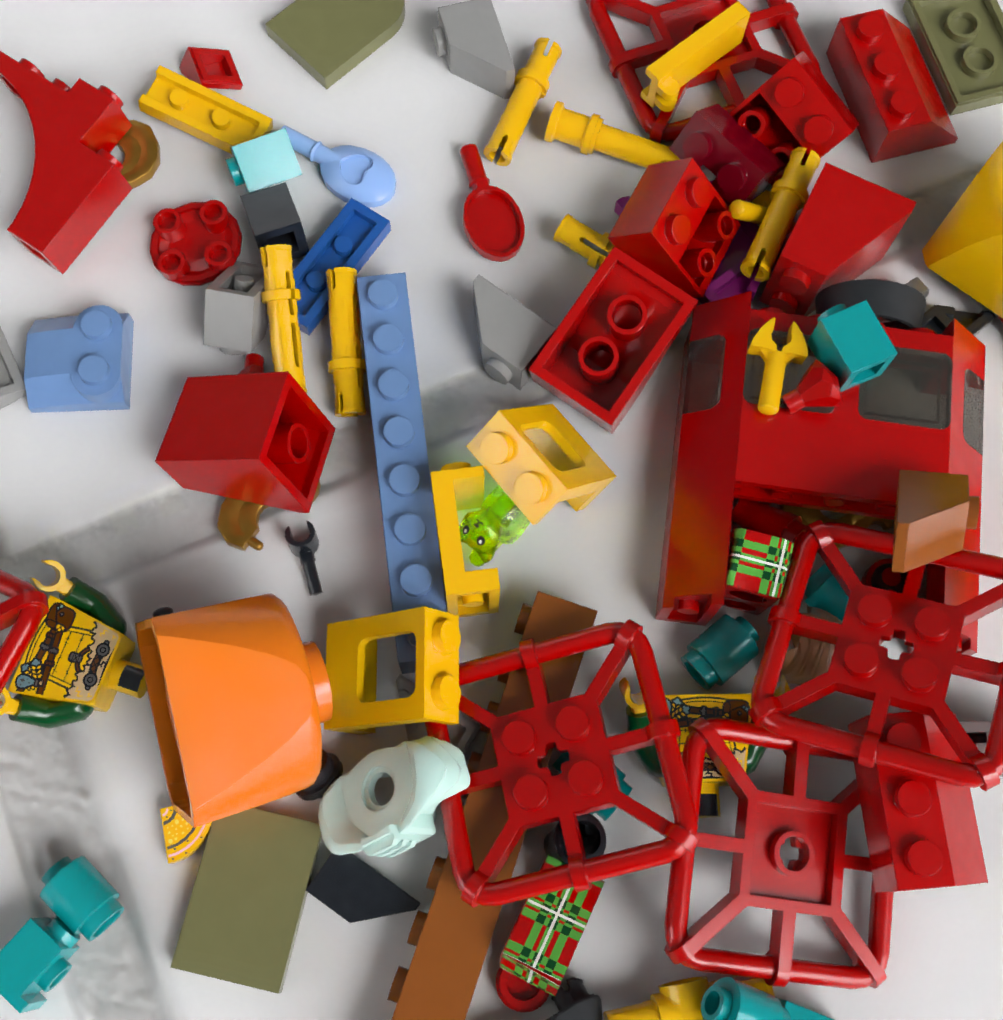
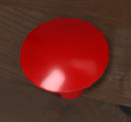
(195, 242)

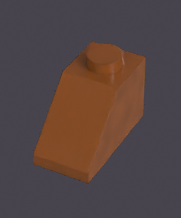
(931, 517)

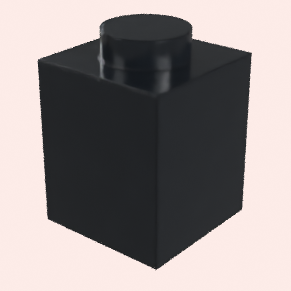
(275, 219)

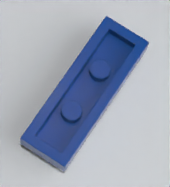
(345, 243)

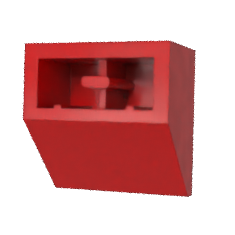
(796, 111)
(676, 225)

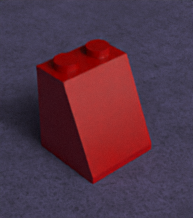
(835, 239)
(248, 440)

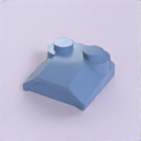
(80, 362)

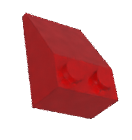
(612, 339)

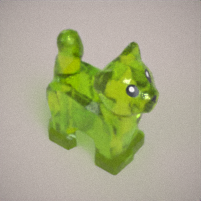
(494, 524)

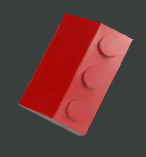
(887, 86)
(916, 826)

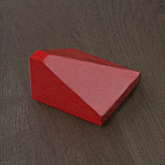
(210, 68)

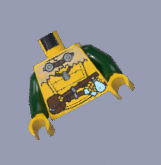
(73, 659)
(686, 710)

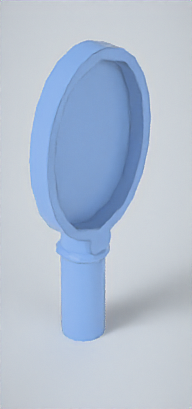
(349, 170)

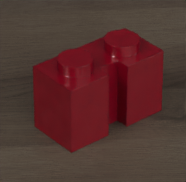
(730, 152)

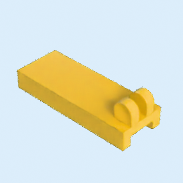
(694, 56)
(202, 111)

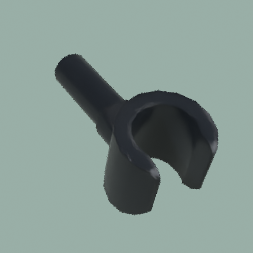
(305, 551)

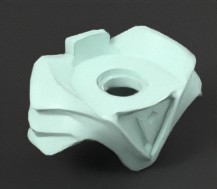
(422, 775)

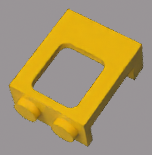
(540, 460)
(466, 592)
(353, 670)

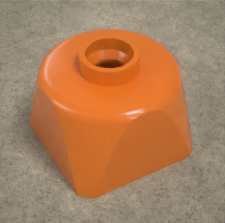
(234, 705)

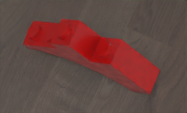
(74, 174)

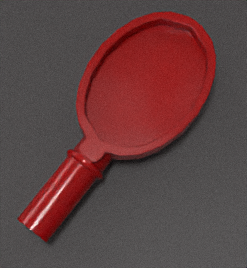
(489, 213)

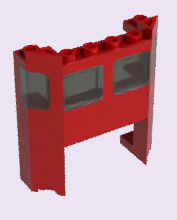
(834, 459)

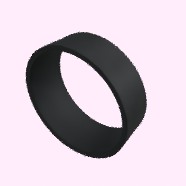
(885, 298)

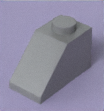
(475, 46)
(234, 310)
(507, 334)

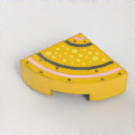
(180, 837)

